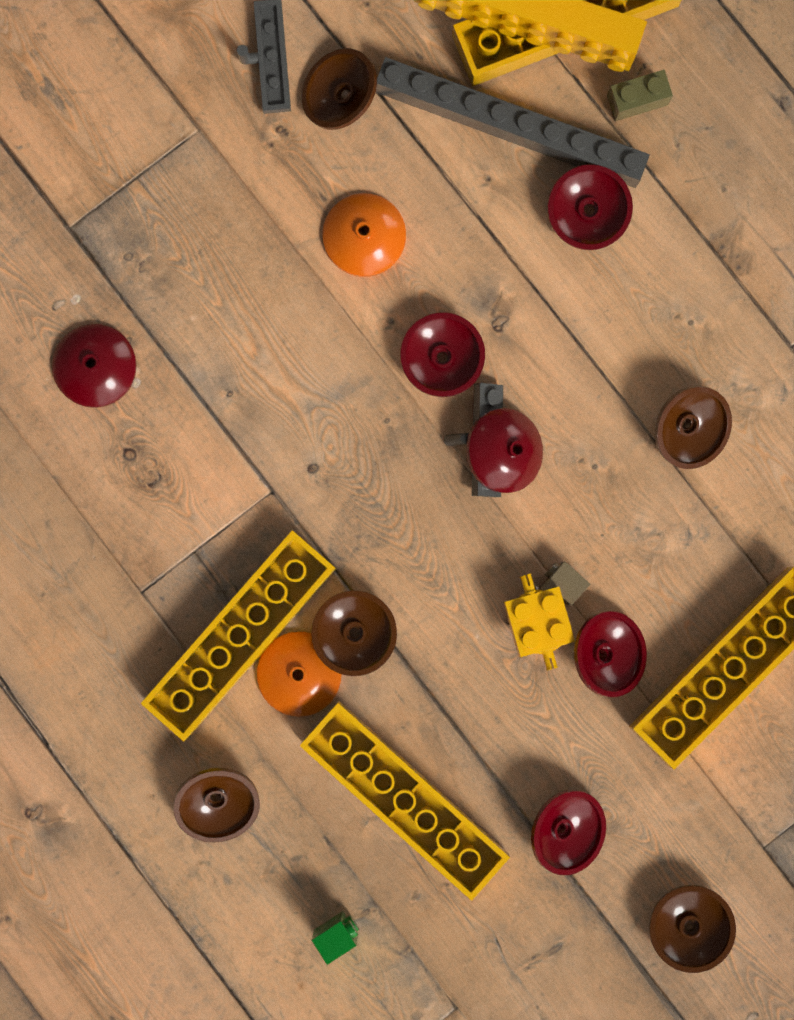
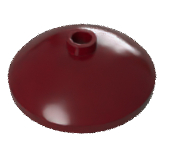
(594, 187)
(448, 335)
(109, 377)
(492, 454)
(621, 654)
(578, 837)

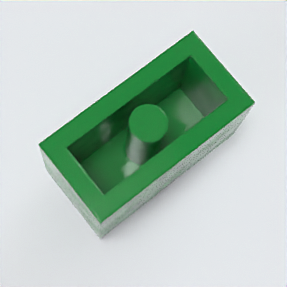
(335, 937)

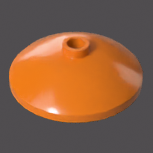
(367, 253)
(277, 681)

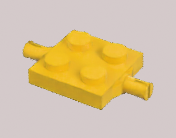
(539, 622)

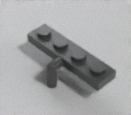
(270, 56)
(486, 398)

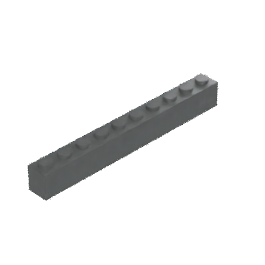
(508, 121)

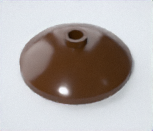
(339, 89)
(705, 428)
(348, 654)
(216, 816)
(706, 942)

